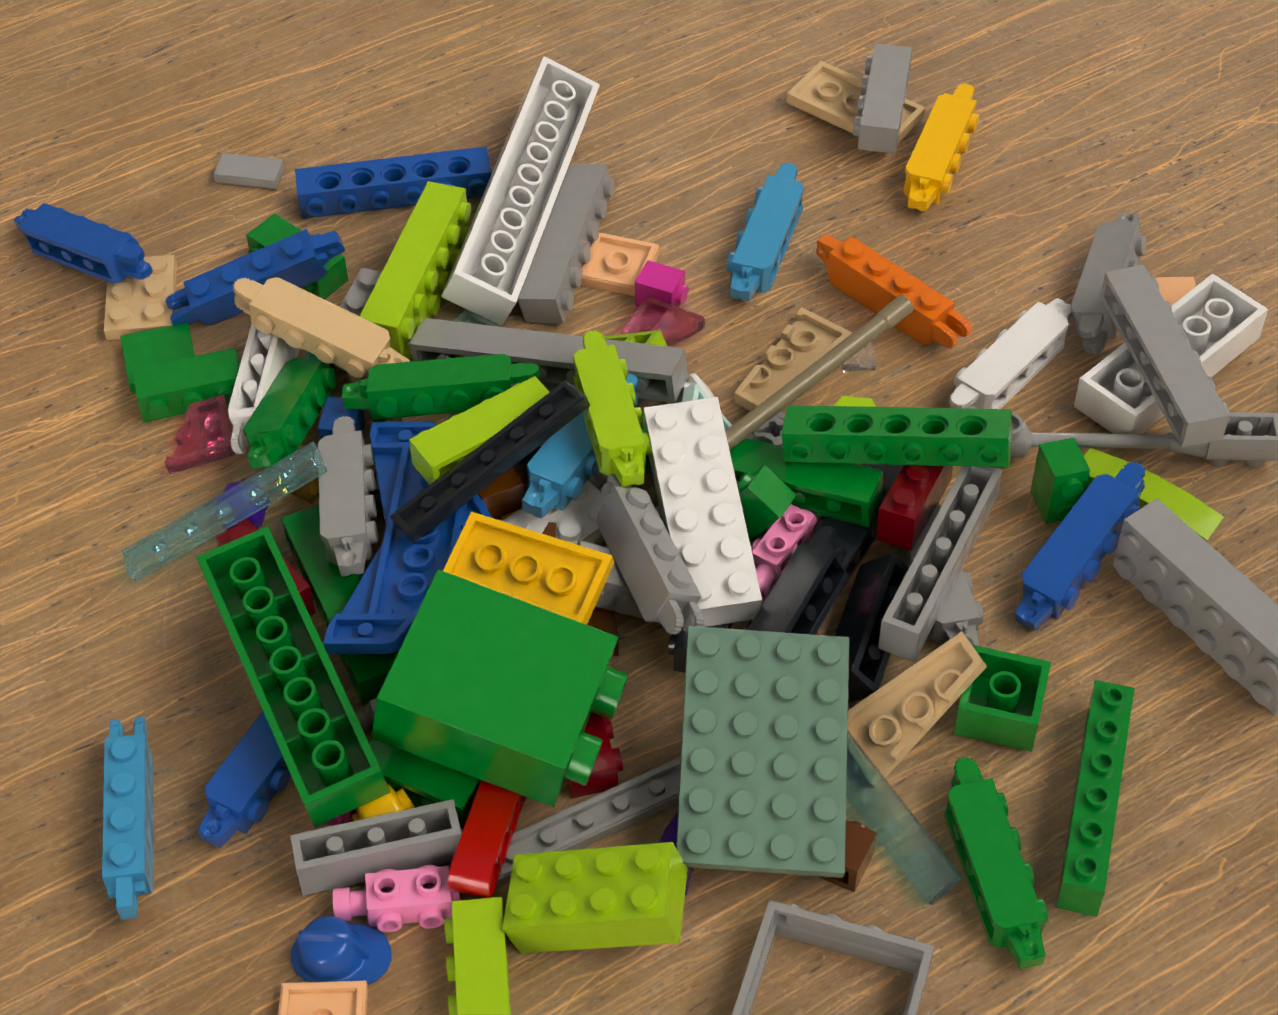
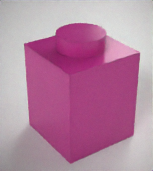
(661, 283)

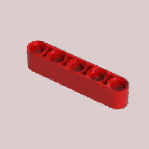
(485, 840)

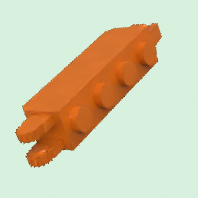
(878, 281)

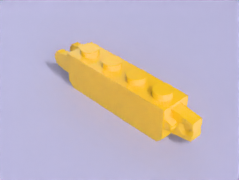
(940, 148)

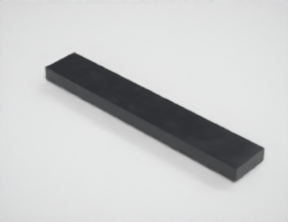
(489, 461)

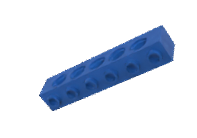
(388, 181)

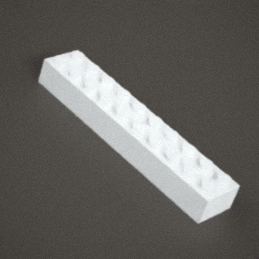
(521, 192)

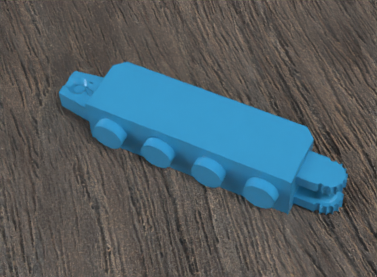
(766, 234)
(562, 466)
(128, 817)

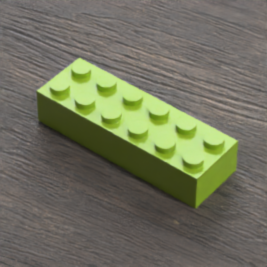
(419, 265)

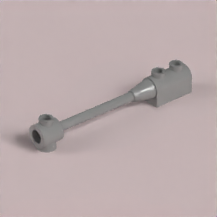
(1246, 439)

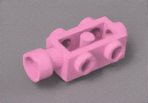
(779, 544)
(399, 898)

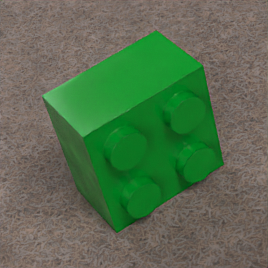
(1004, 700)

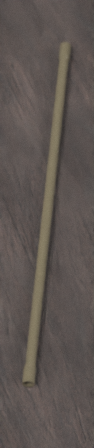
(883, 320)

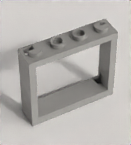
(836, 935)

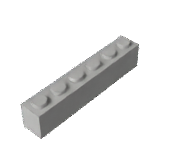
(566, 244)
(1164, 356)
(939, 561)

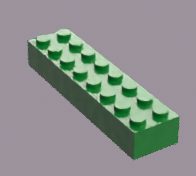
(293, 677)

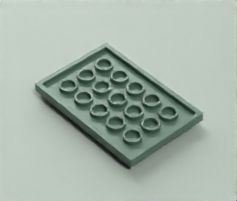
(764, 752)

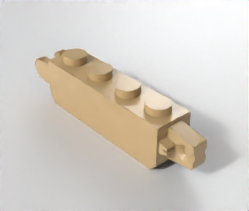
(315, 325)

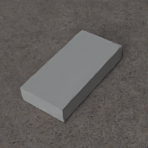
(249, 171)

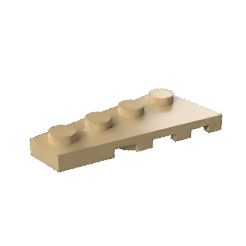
(797, 350)
(910, 704)

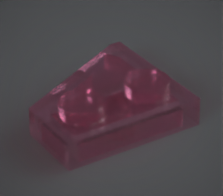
(673, 321)
(203, 435)

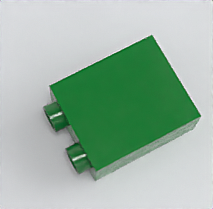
(499, 689)

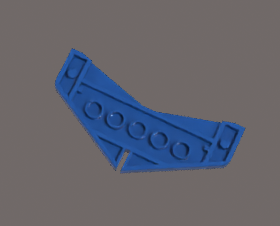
(401, 571)

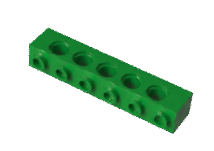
(897, 435)
(1095, 799)

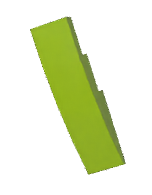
(1186, 506)

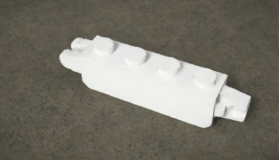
(1013, 358)
(259, 367)

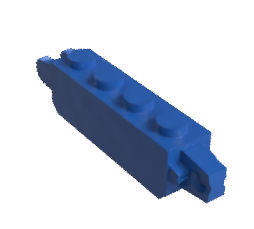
(83, 244)
(295, 259)
(1079, 545)
(244, 785)

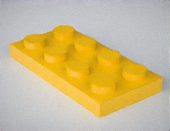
(530, 566)

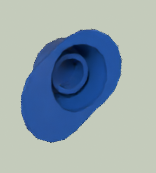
(340, 952)

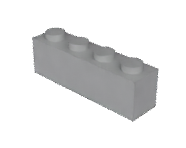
(883, 98)
(396, 841)

